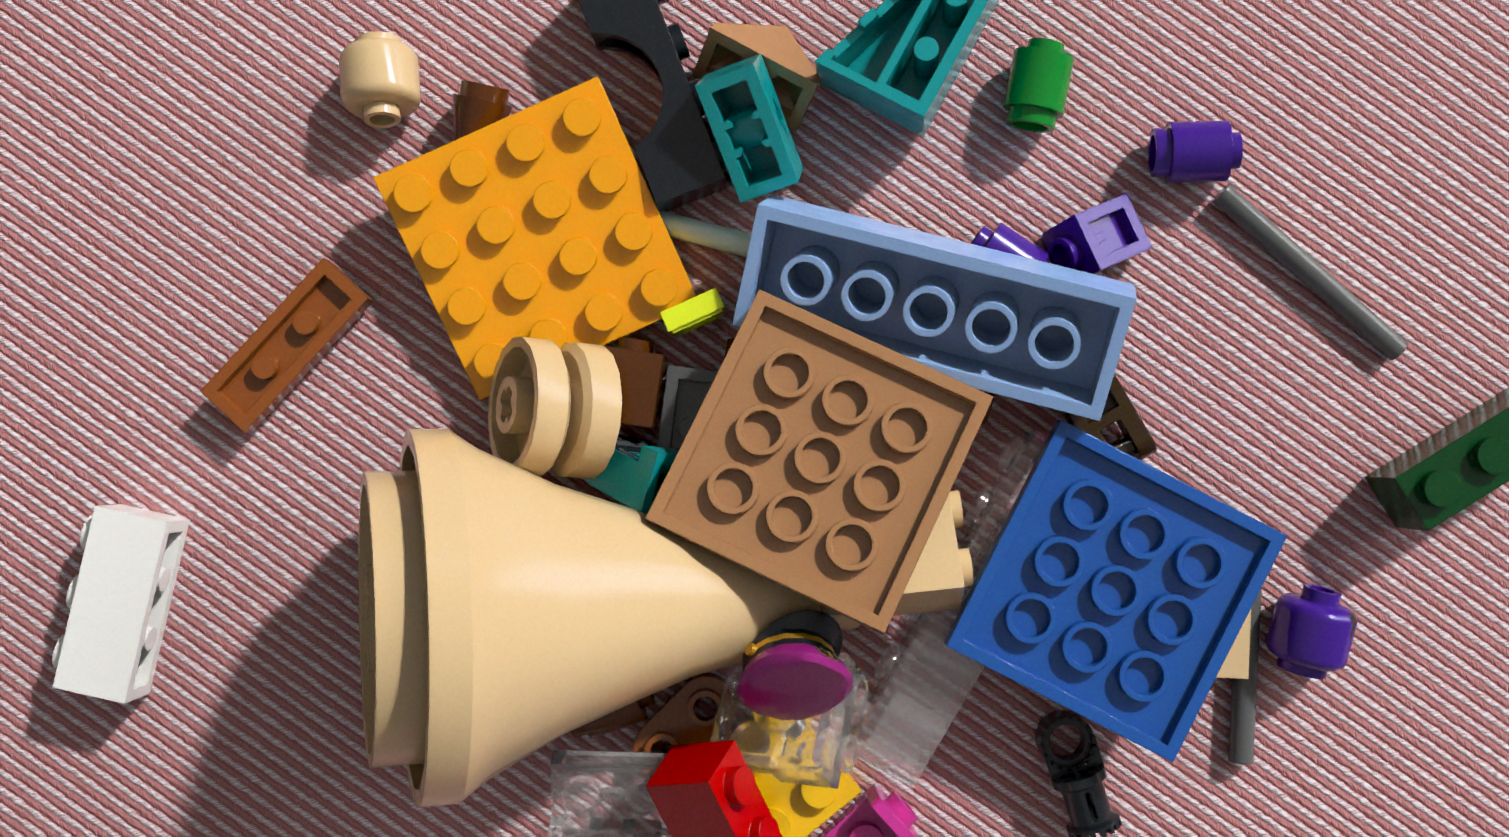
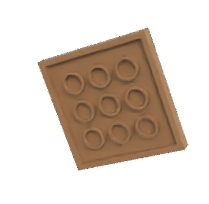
(820, 461)

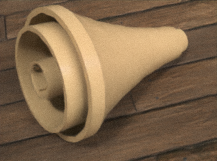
(524, 613)

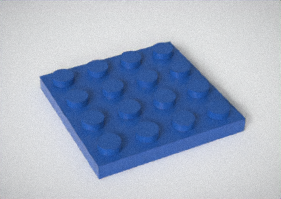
(1115, 590)

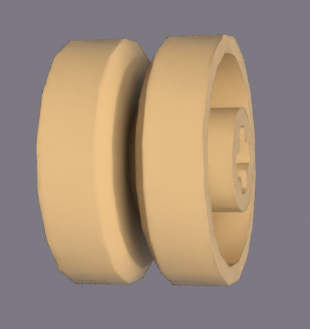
(555, 407)

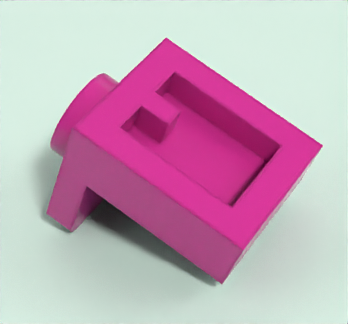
(874, 817)

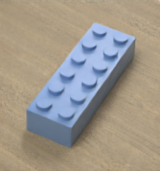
(946, 303)

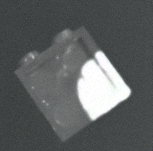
(793, 750)
(604, 794)

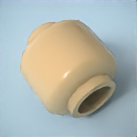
(379, 79)

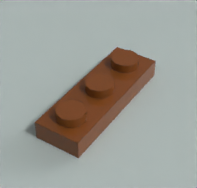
(286, 346)

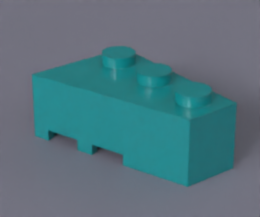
(905, 57)

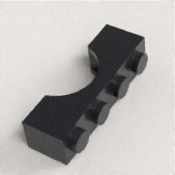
(677, 152)

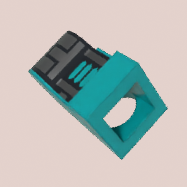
(635, 473)

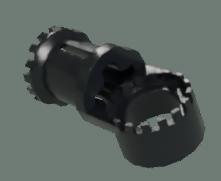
(1078, 777)

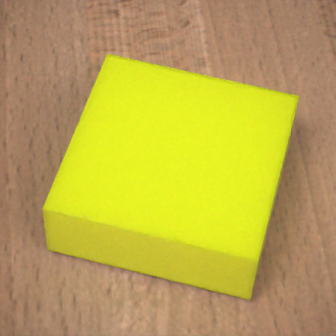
(693, 313)

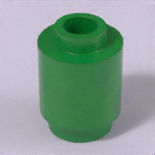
(1038, 85)

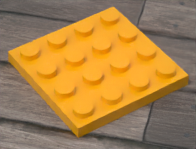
(537, 231)

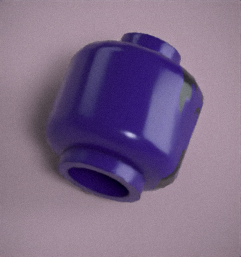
(1311, 632)

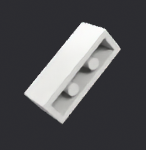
(119, 602)

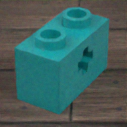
(750, 128)

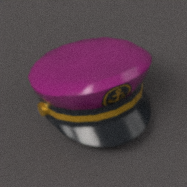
(795, 668)

